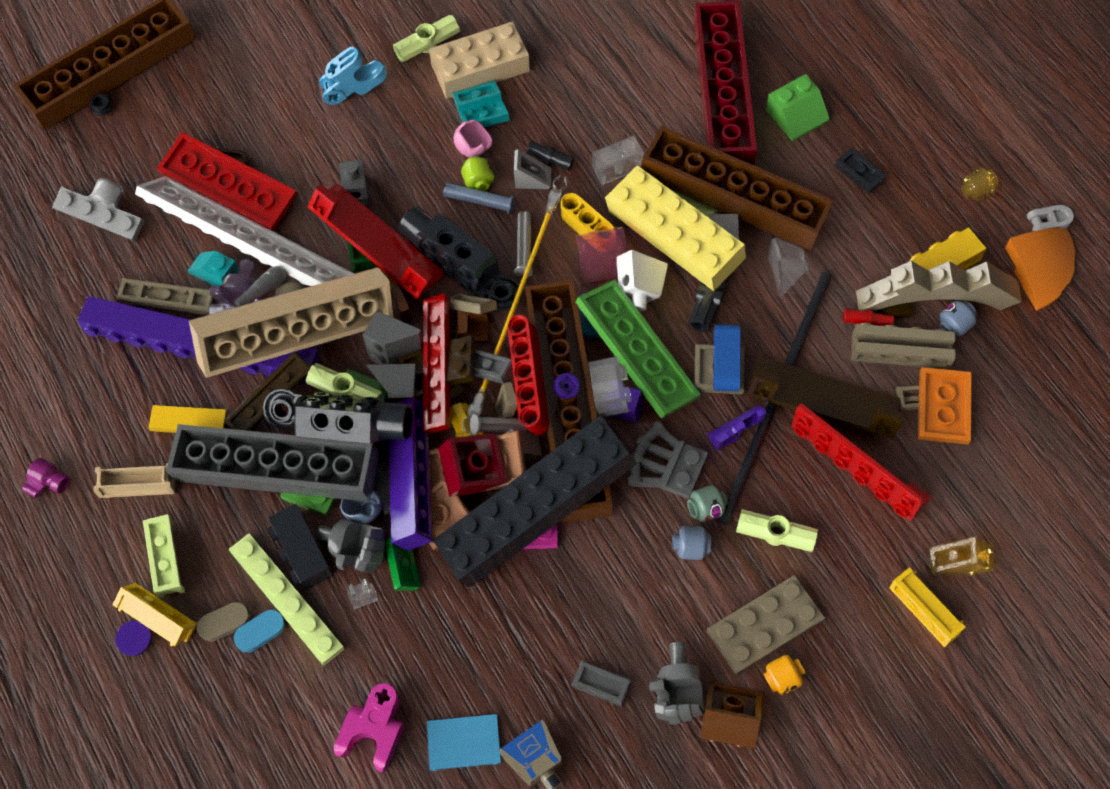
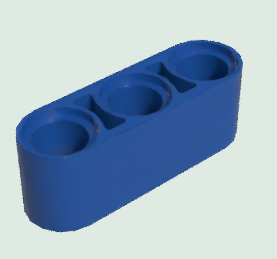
(726, 358)

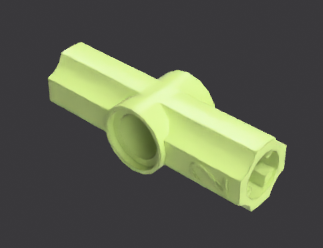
(426, 37)
(332, 381)
(793, 534)

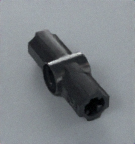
(706, 304)

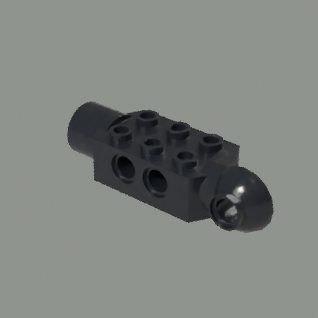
(459, 256)
(338, 417)

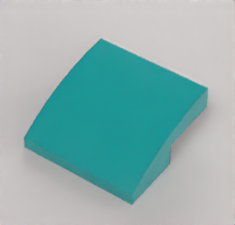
(481, 104)

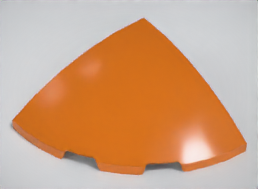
(1043, 263)

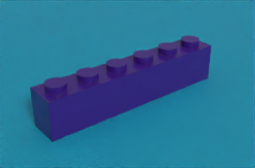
(410, 484)

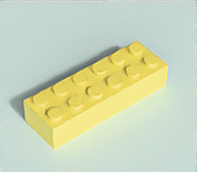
(676, 228)

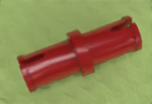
(858, 317)

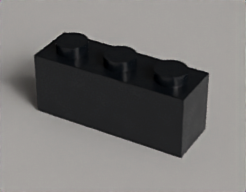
(298, 547)

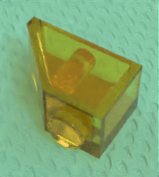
(962, 558)

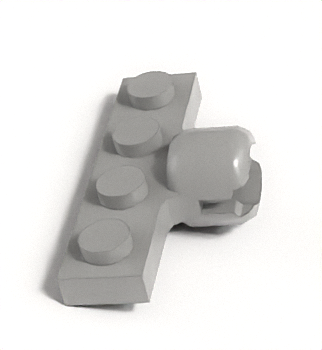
(100, 208)

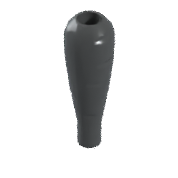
(266, 283)

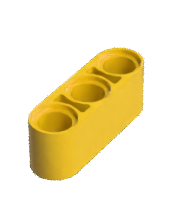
(582, 213)

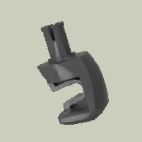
(354, 545)
(678, 688)

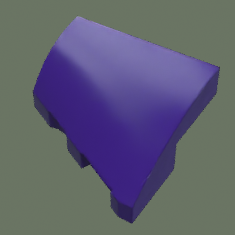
(731, 431)

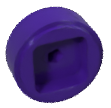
(566, 385)

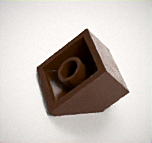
(731, 715)

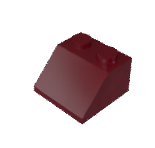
(472, 464)

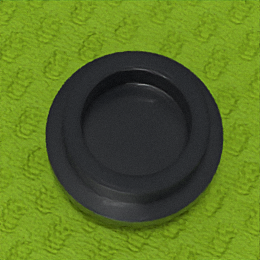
(101, 104)

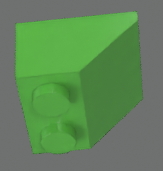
(797, 108)

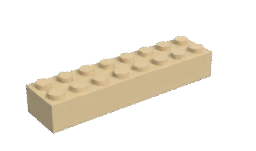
(289, 322)

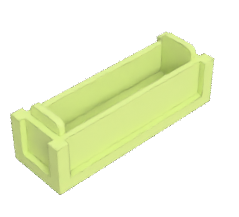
(162, 556)

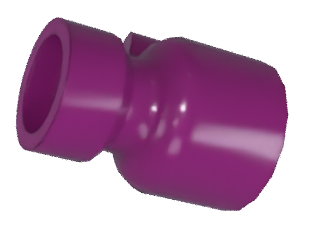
(41, 474)

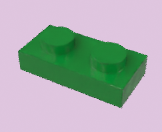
(402, 567)

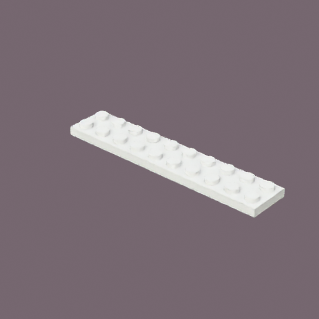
(240, 231)

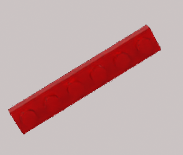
(435, 361)

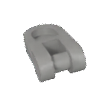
(1057, 217)

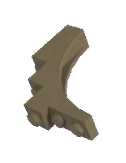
(947, 281)

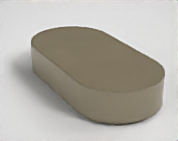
(222, 621)

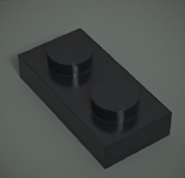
(860, 170)

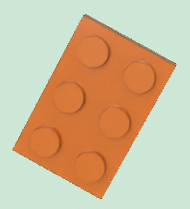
(944, 406)

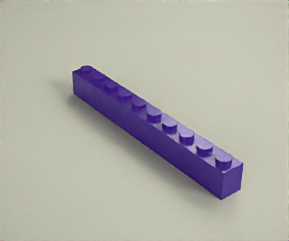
(160, 332)

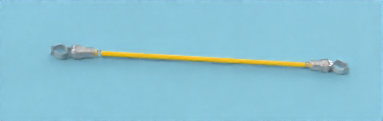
(553, 200)

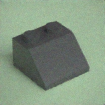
(390, 339)

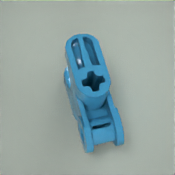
(347, 75)

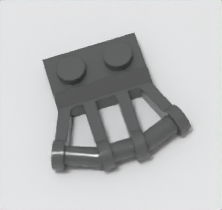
(683, 465)

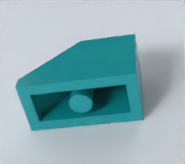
(213, 267)

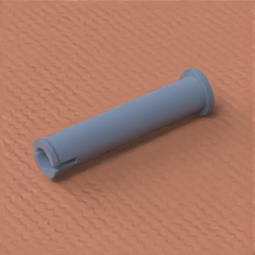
(479, 197)

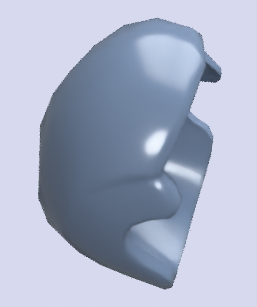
(362, 511)

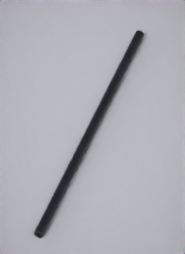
(771, 407)

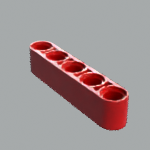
(534, 382)

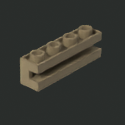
(903, 346)

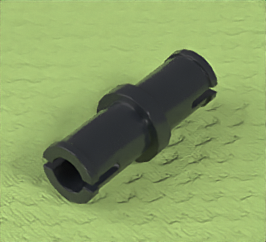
(550, 155)

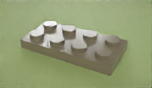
(765, 625)

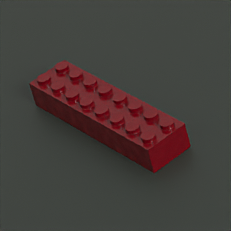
(724, 79)

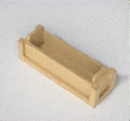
(133, 481)

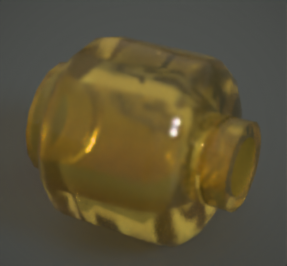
(979, 184)

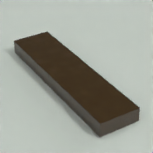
(285, 377)

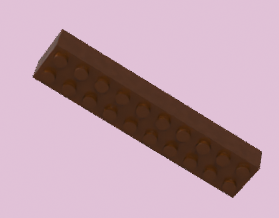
(562, 350)

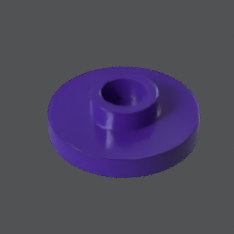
(133, 638)

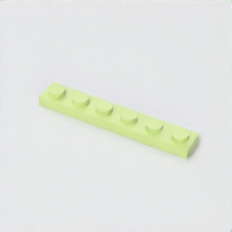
(286, 599)

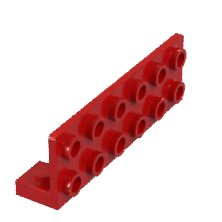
(375, 239)
(905, 499)

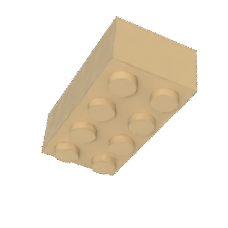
(479, 59)

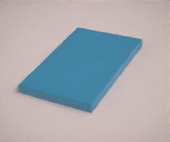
(463, 742)

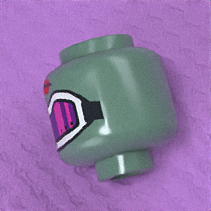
(707, 503)

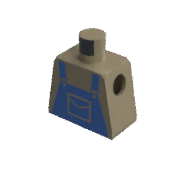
(534, 756)

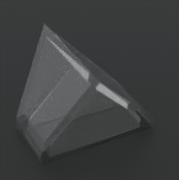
(787, 263)

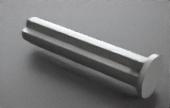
(523, 243)
(488, 424)

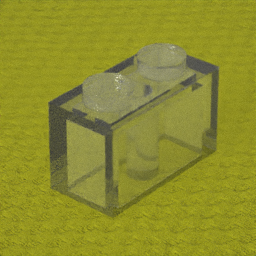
(617, 159)
(609, 387)

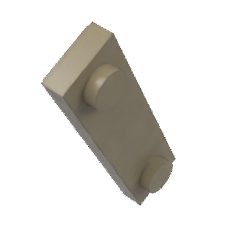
(165, 296)

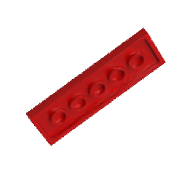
(227, 181)

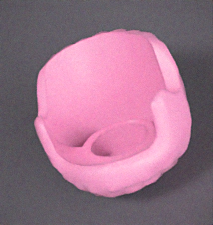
(472, 139)

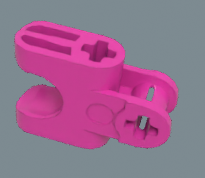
(373, 722)

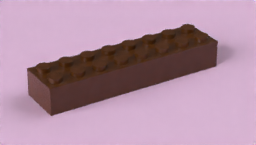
(104, 62)
(736, 187)

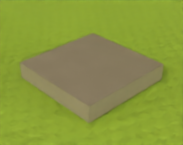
(704, 369)

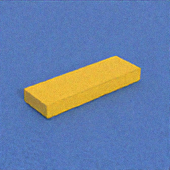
(168, 417)

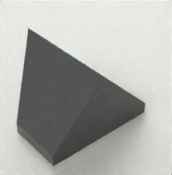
(397, 379)

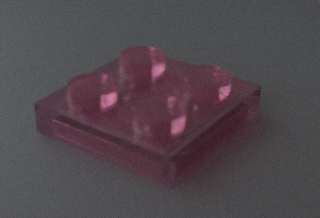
(599, 253)

